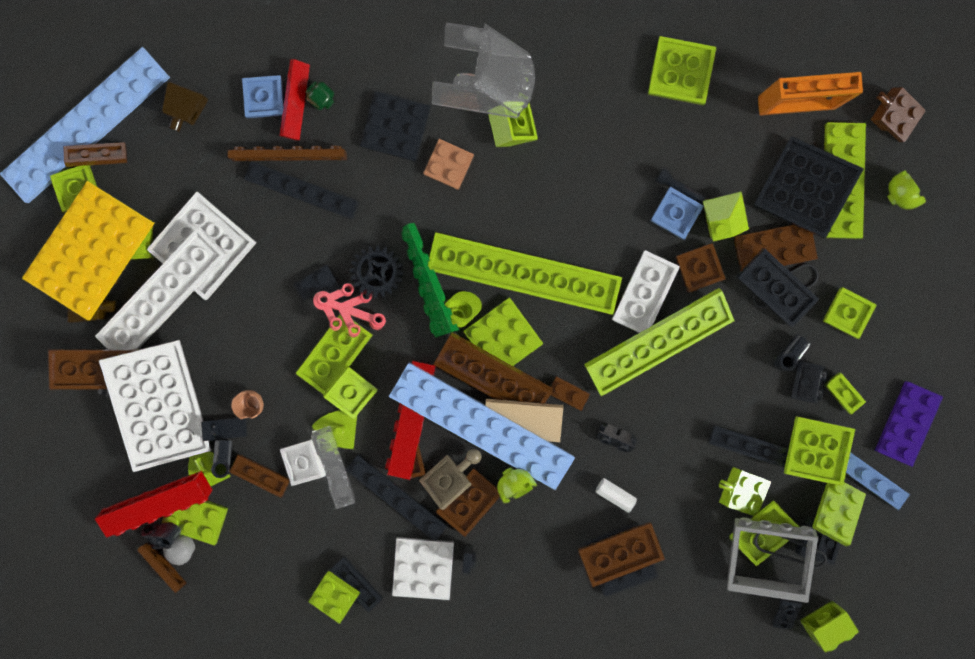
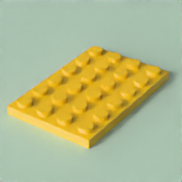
(88, 250)

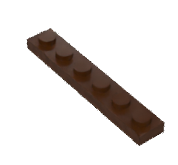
(278, 153)

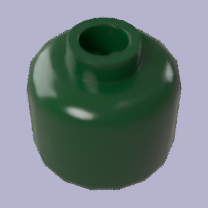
(320, 95)

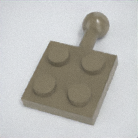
(447, 479)

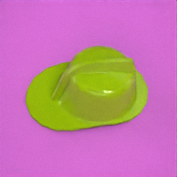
(463, 307)

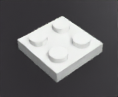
(302, 463)

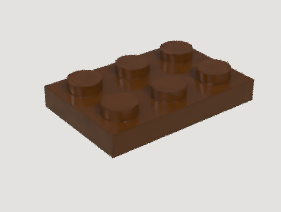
(471, 504)

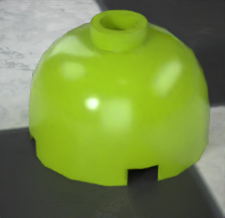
(904, 192)
(515, 484)

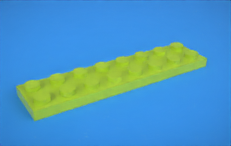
(659, 342)

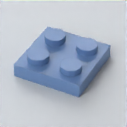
(263, 96)
(676, 213)

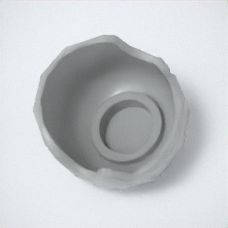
(180, 550)

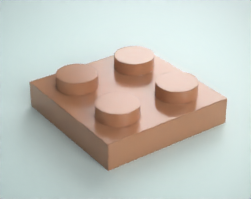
(448, 164)

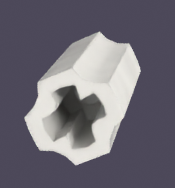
(616, 495)

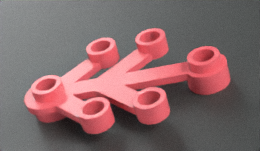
(346, 309)

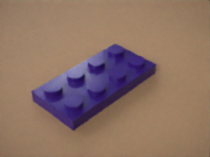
(908, 423)

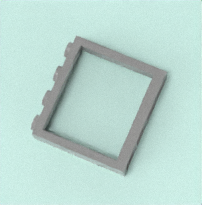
(767, 587)

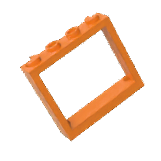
(810, 93)

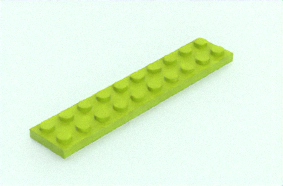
(524, 273)

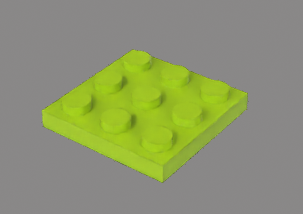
(682, 70)
(504, 333)
(819, 451)

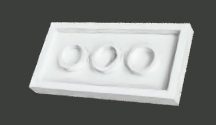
(645, 292)

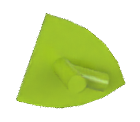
(342, 427)
(204, 462)

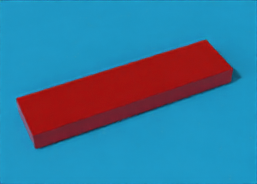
(294, 99)

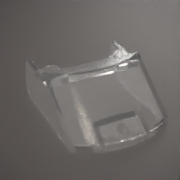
(501, 78)

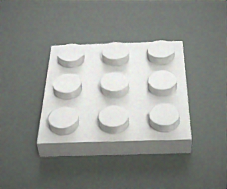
(423, 568)

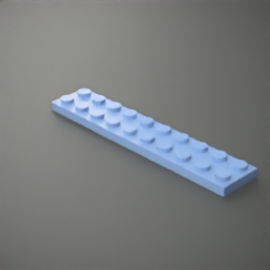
(85, 123)
(481, 425)

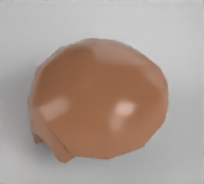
(247, 404)

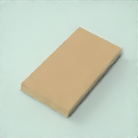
(538, 418)

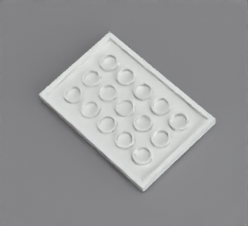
(155, 405)

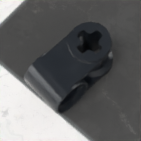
(161, 534)

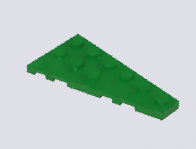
(429, 284)

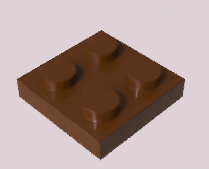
(700, 267)

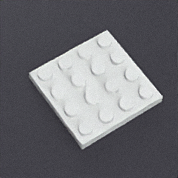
(223, 231)

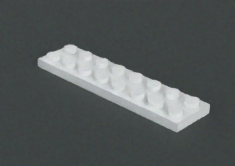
(162, 293)

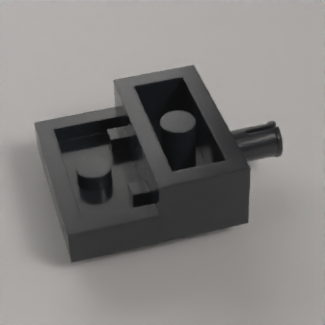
(824, 543)

